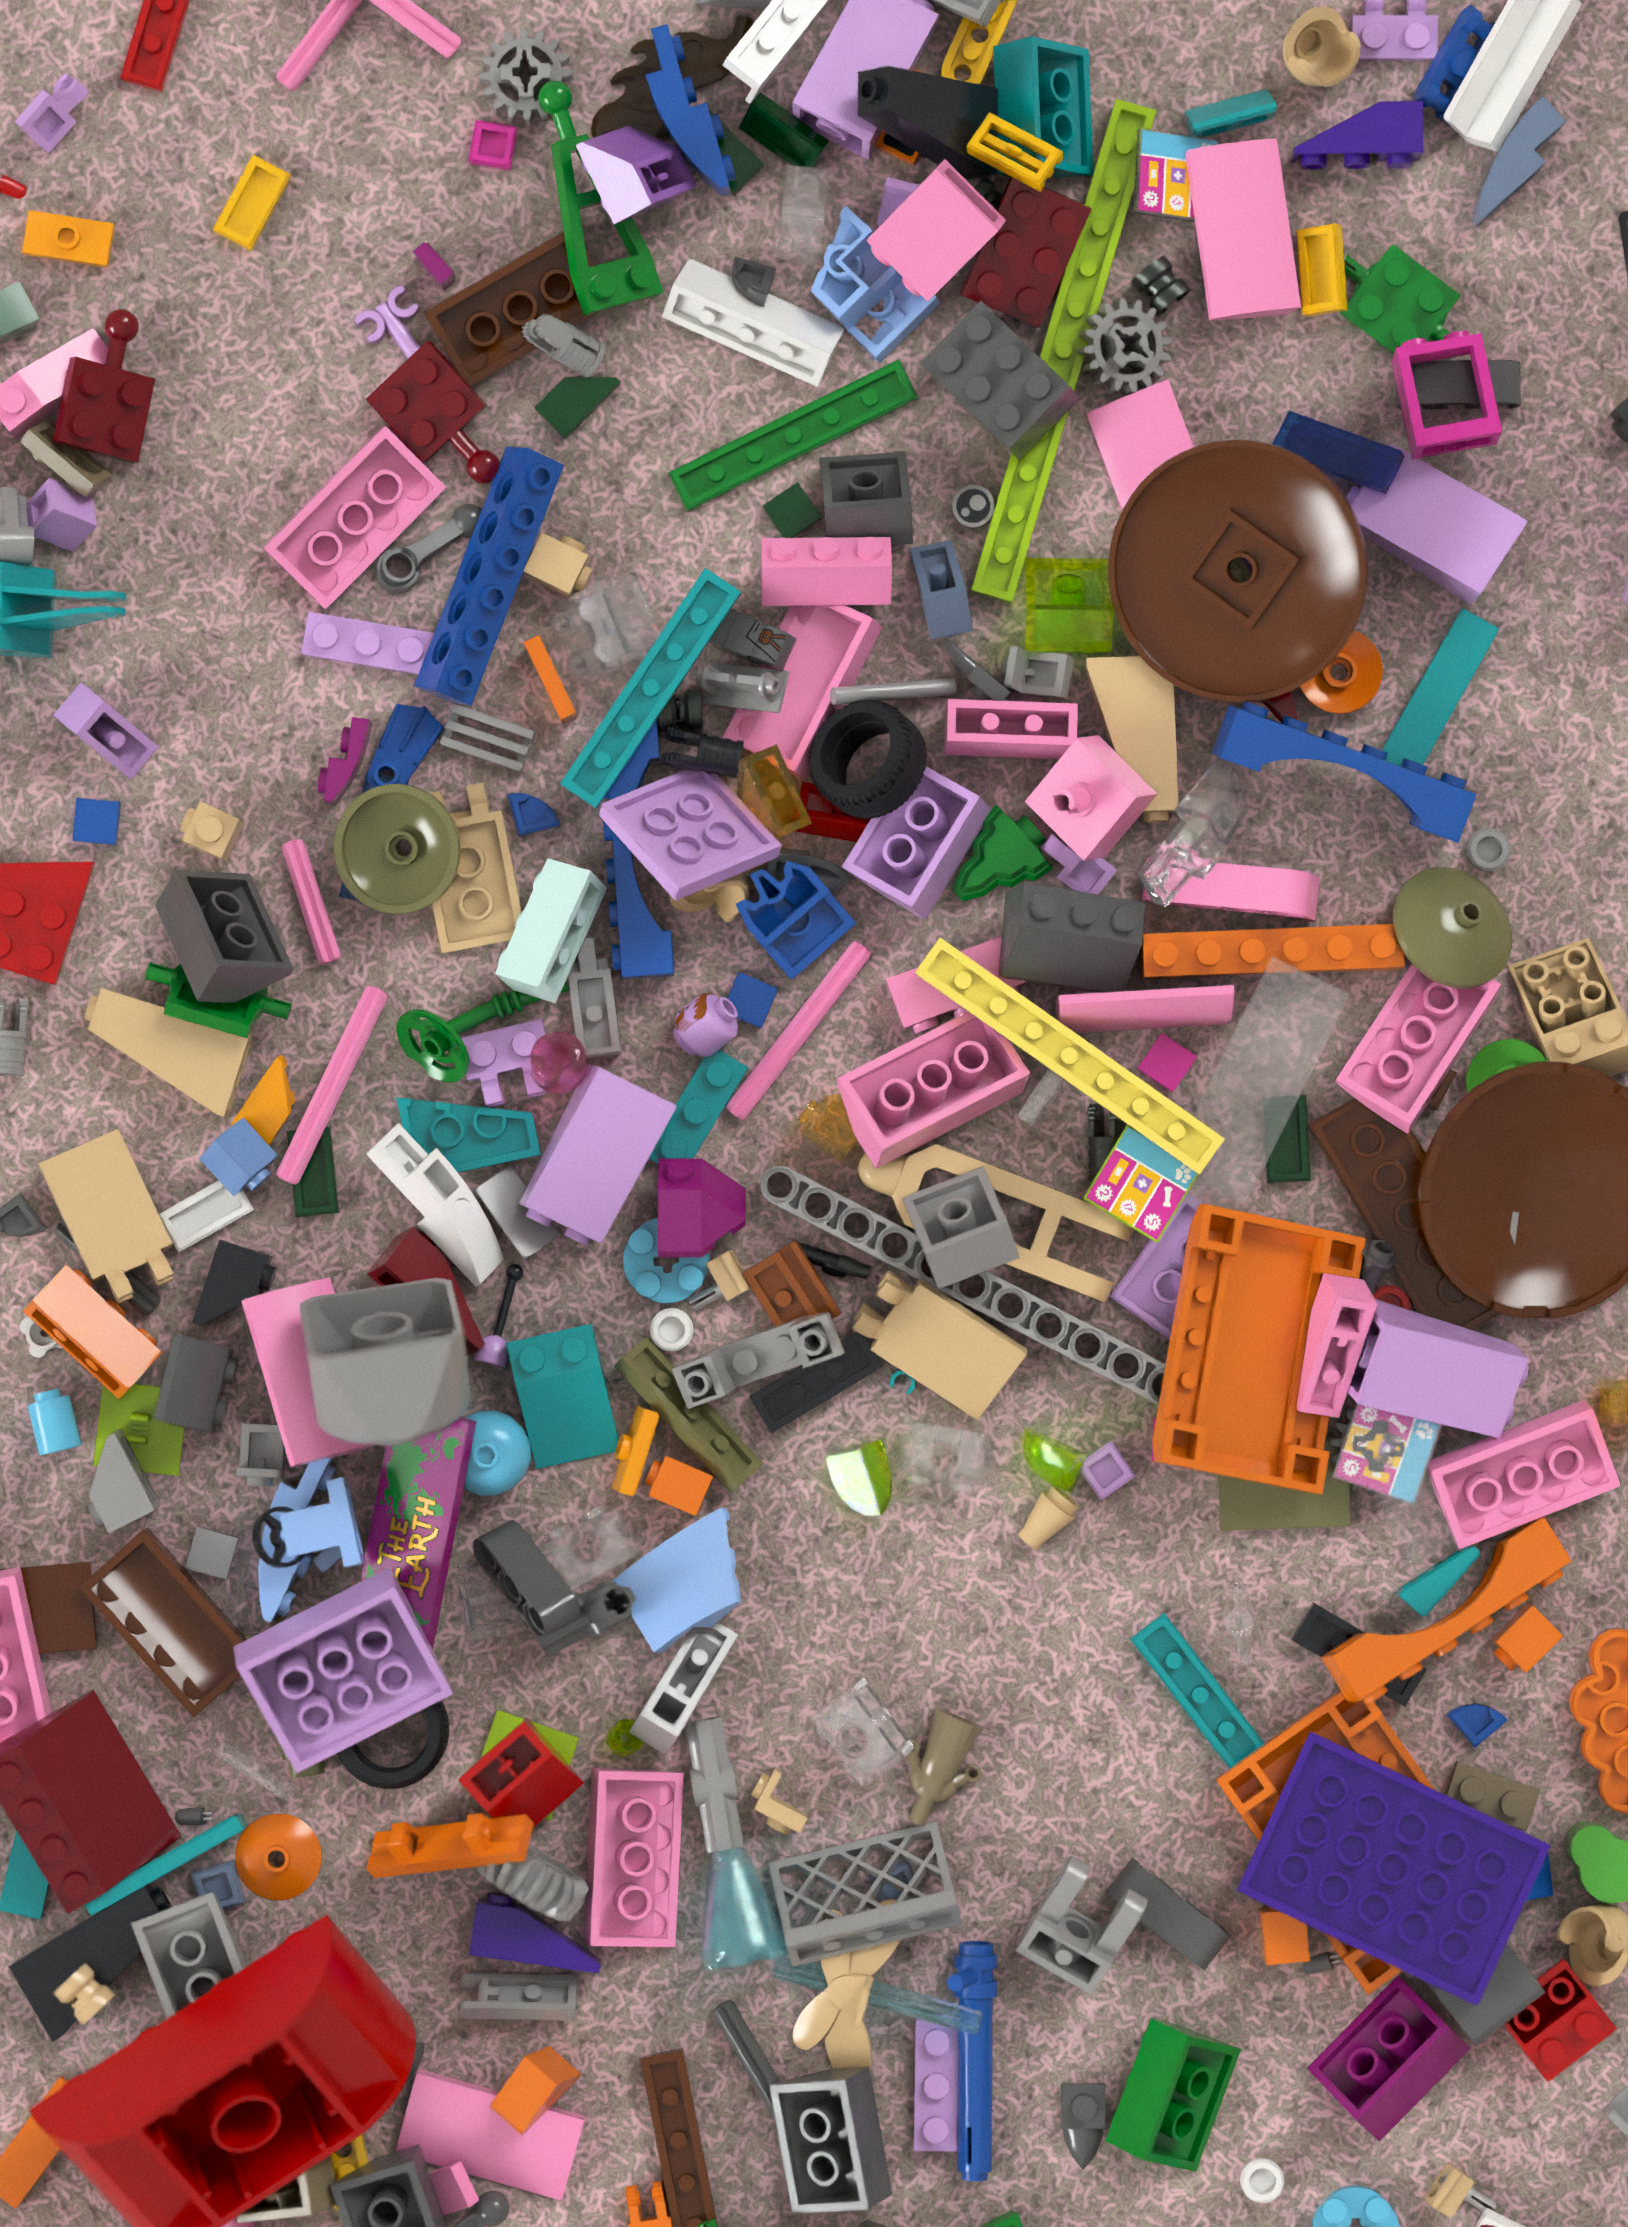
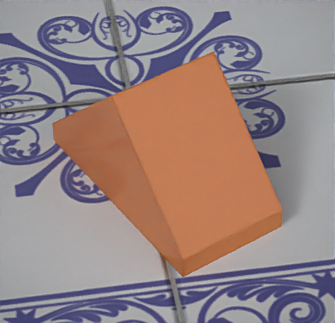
(534, 2088)

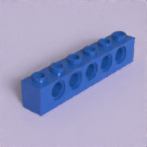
(489, 575)

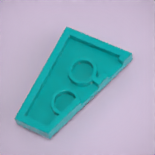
(470, 1134)

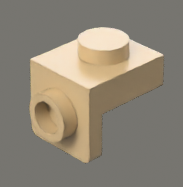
(780, 1814)

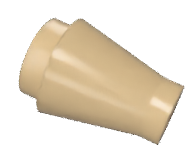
(1049, 1515)

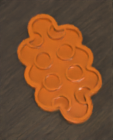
(1601, 1706)

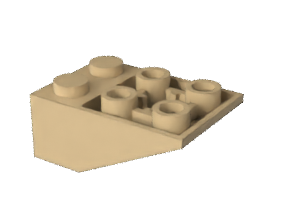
(1573, 1008)

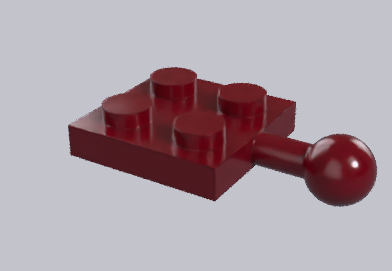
(102, 403)
(430, 406)

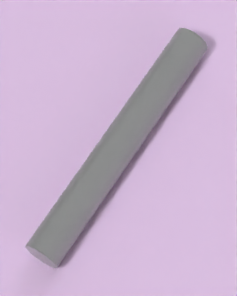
(893, 691)

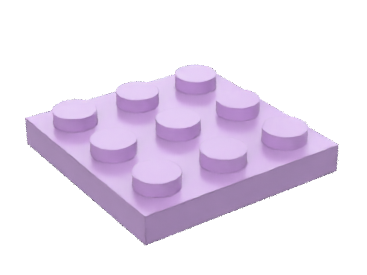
(689, 831)

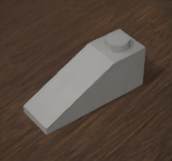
(682, 1686)

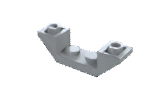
(757, 1356)

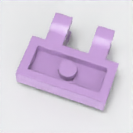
(1396, 36)
(500, 1053)

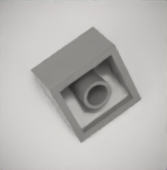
(961, 1227)

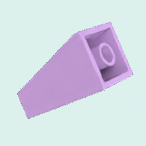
(864, 38)
(1438, 527)
(595, 1155)
(1437, 1371)

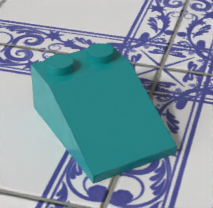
(563, 1395)

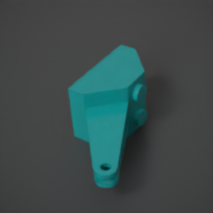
(30, 613)

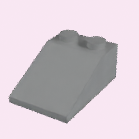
(188, 1950)

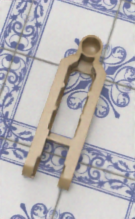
(905, 1175)

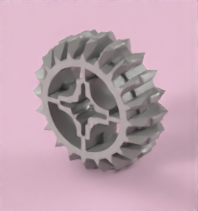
(540, 1884)

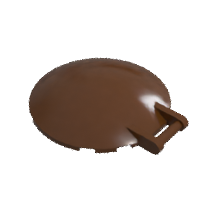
(1556, 1152)

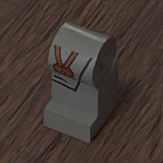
(753, 641)

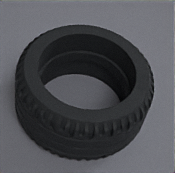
(844, 735)
(411, 1773)

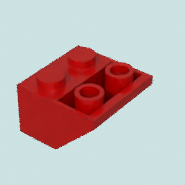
(521, 1776)
(1559, 2023)

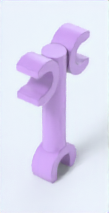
(389, 317)

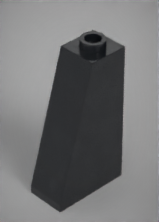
(929, 114)
(101, 1941)

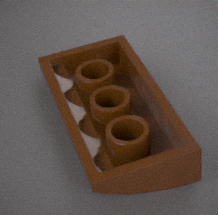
(486, 319)

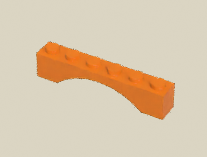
(1249, 951)
(1517, 1564)

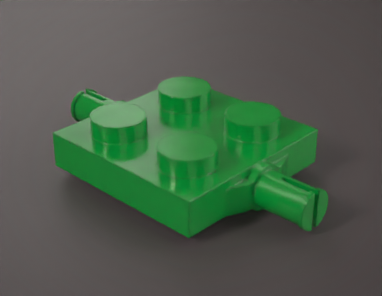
(1398, 300)
(224, 1016)

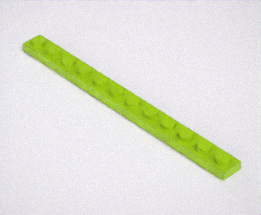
(1077, 299)

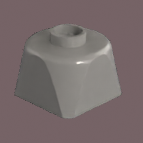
(387, 1361)

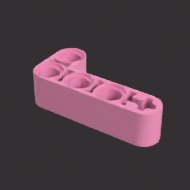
(1251, 891)

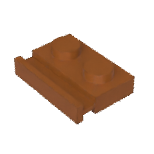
(790, 1286)

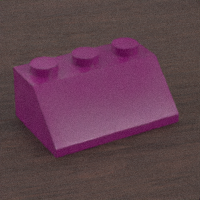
(1388, 2058)

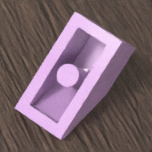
(105, 731)

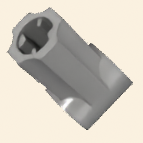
(15, 534)

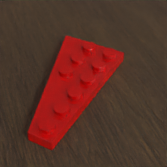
(39, 915)

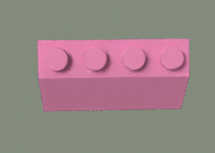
(930, 1087)

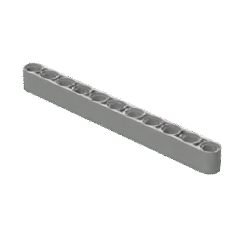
(993, 1288)

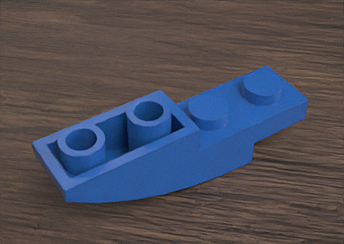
(689, 127)

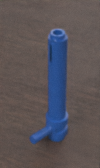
(976, 1990)

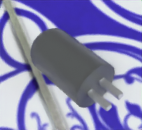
(192, 1816)
(1319, 1963)

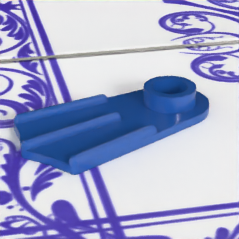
(404, 744)

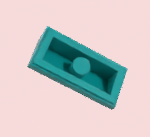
(1231, 114)

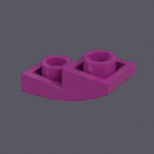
(341, 772)

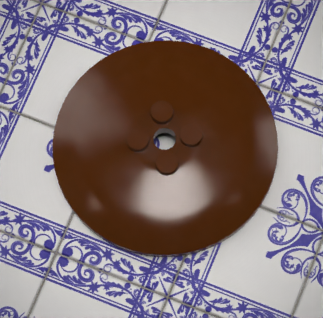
(1176, 579)

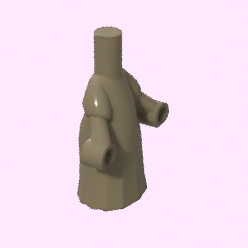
(936, 1774)

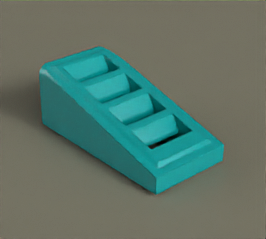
(1431, 1586)

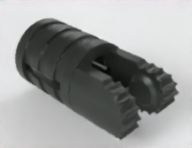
(1098, 1144)

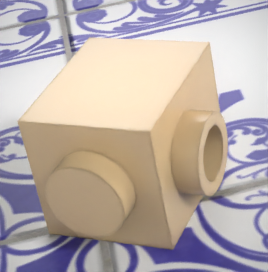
(559, 565)
(211, 830)

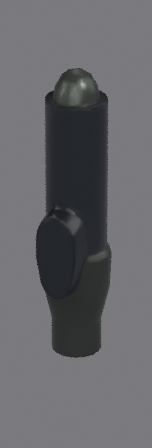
(836, 1264)

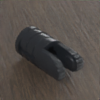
(713, 753)

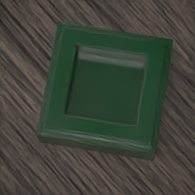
(792, 511)

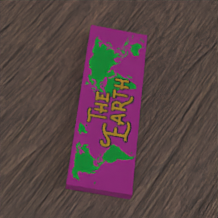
(419, 1516)

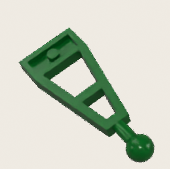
(608, 283)

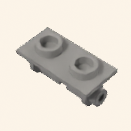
(742, 687)

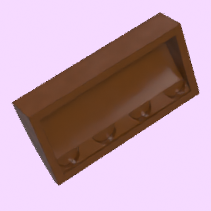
(167, 1620)

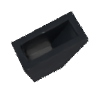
(232, 1277)

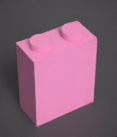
(935, 231)

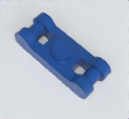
(1453, 61)

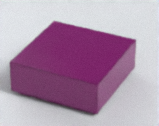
(434, 265)

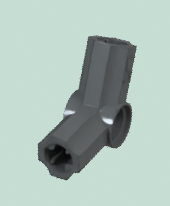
(600, 1610)

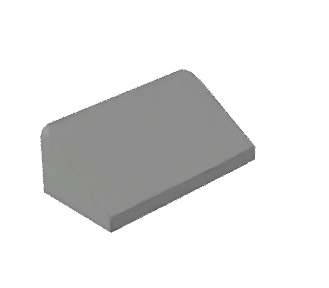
(502, 1198)

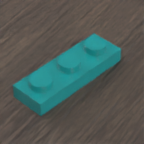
(699, 1107)

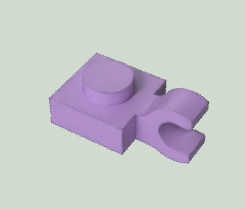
(48, 116)
(1079, 875)

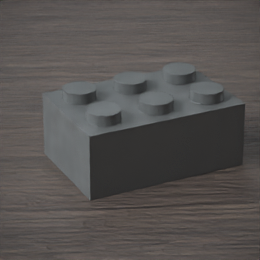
(1000, 380)

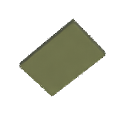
(1264, 1506)

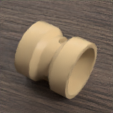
(84, 1994)

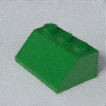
(1172, 2095)

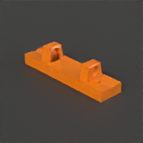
(449, 1845)

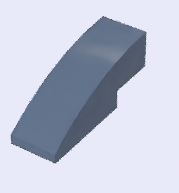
(1517, 158)

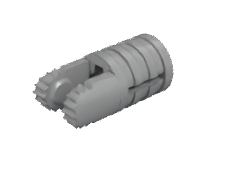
(565, 343)
(13, 1042)

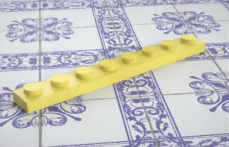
(1069, 1056)

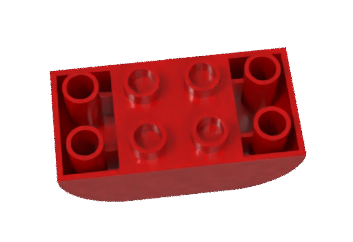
(239, 2086)

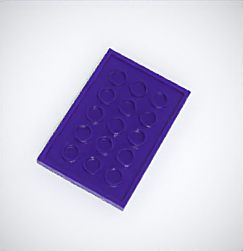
(1393, 1868)

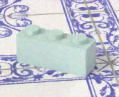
(551, 930)

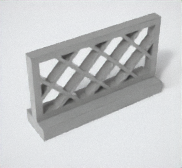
(864, 1926)

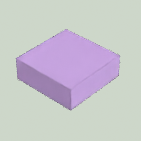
(1106, 1470)

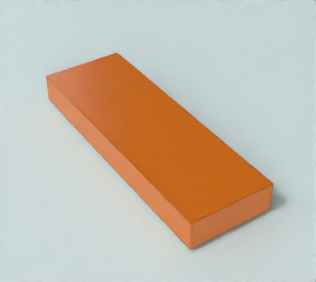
(26, 2158)

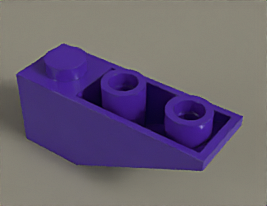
(1386, 129)

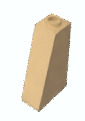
(1139, 724)
(185, 1054)

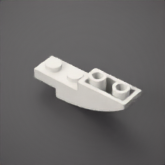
(449, 1207)

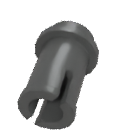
(1376, 1259)

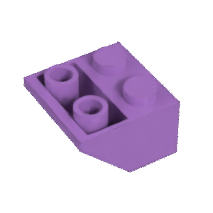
(634, 172)

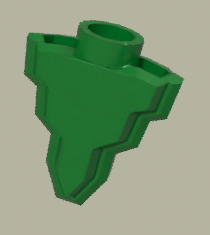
(1002, 856)

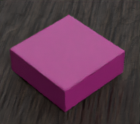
(493, 145)
(1166, 1062)

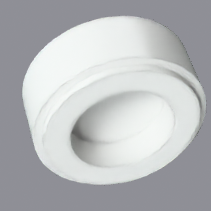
(671, 1329)
(1262, 2180)

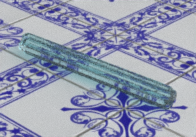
(888, 1998)

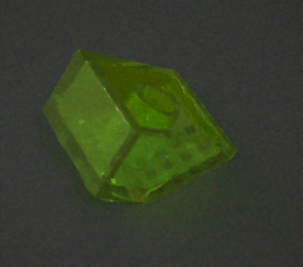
(1067, 605)

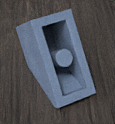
(941, 589)

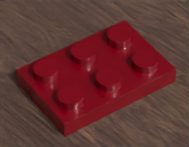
(1028, 254)

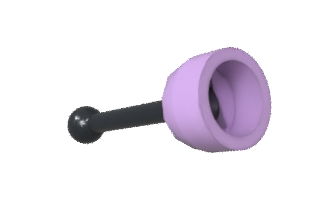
(495, 1347)

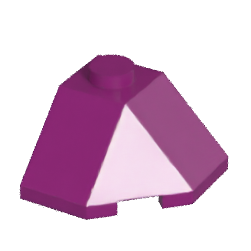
(696, 1207)

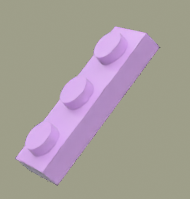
(365, 643)
(935, 2087)

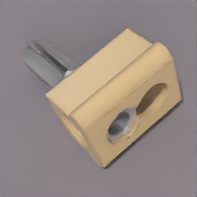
(728, 1277)
(1452, 2189)

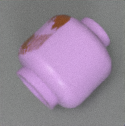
(706, 1025)

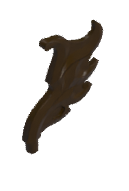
(636, 106)

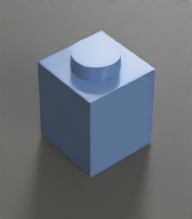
(239, 1158)

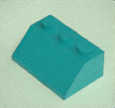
(1048, 95)

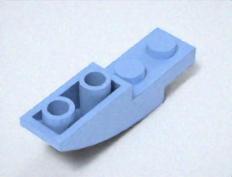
(276, 1582)

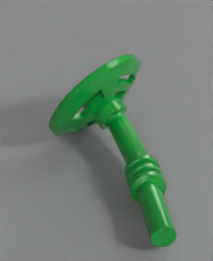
(445, 1035)

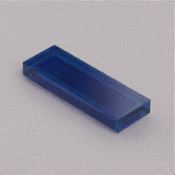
(1340, 452)

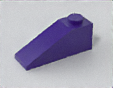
(519, 1935)

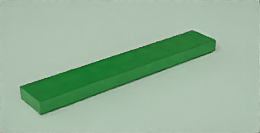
(793, 435)

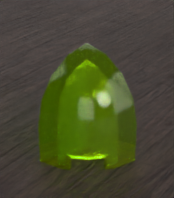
(1052, 1459)
(862, 1477)

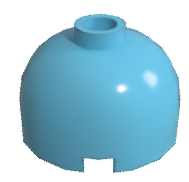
(497, 1454)

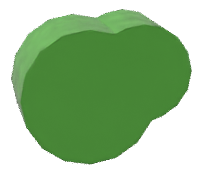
(1598, 1861)

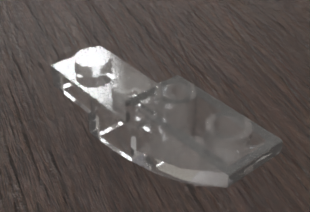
(1198, 841)

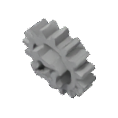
(508, 75)
(1137, 333)

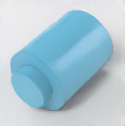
(53, 1422)

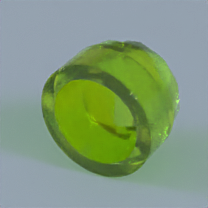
(617, 1745)

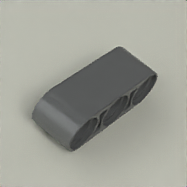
(1454, 383)
(526, 1578)
(1171, 1915)

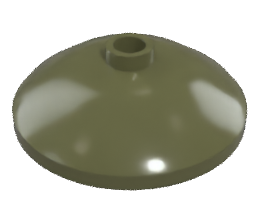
(371, 855)
(1441, 938)

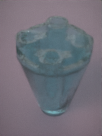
(738, 1914)

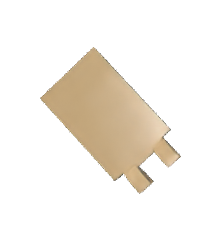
(484, 895)
(109, 1212)
(940, 1343)

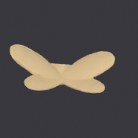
(841, 2007)

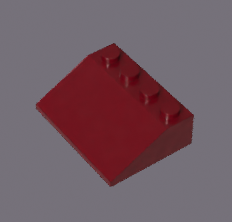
(81, 1801)

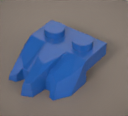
(794, 917)

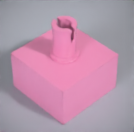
(1090, 797)

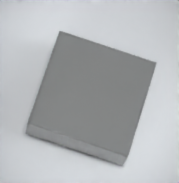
(212, 1552)

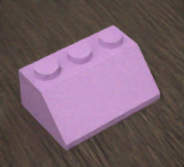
(920, 844)

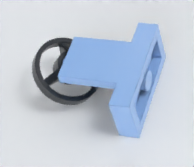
(313, 1529)

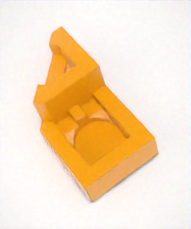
(269, 1102)

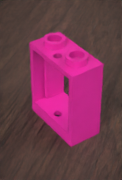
(1453, 436)

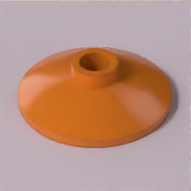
(1359, 686)
(285, 1835)

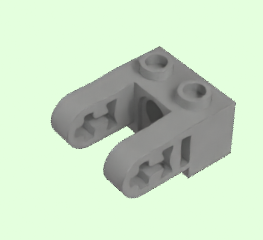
(1072, 1942)

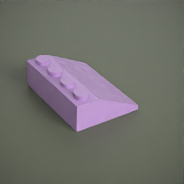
(342, 1670)

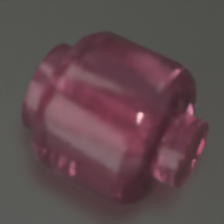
(558, 1062)

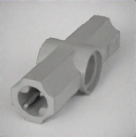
(714, 1784)

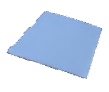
(856, 282)
(684, 1582)

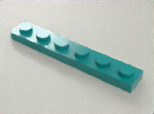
(650, 688)

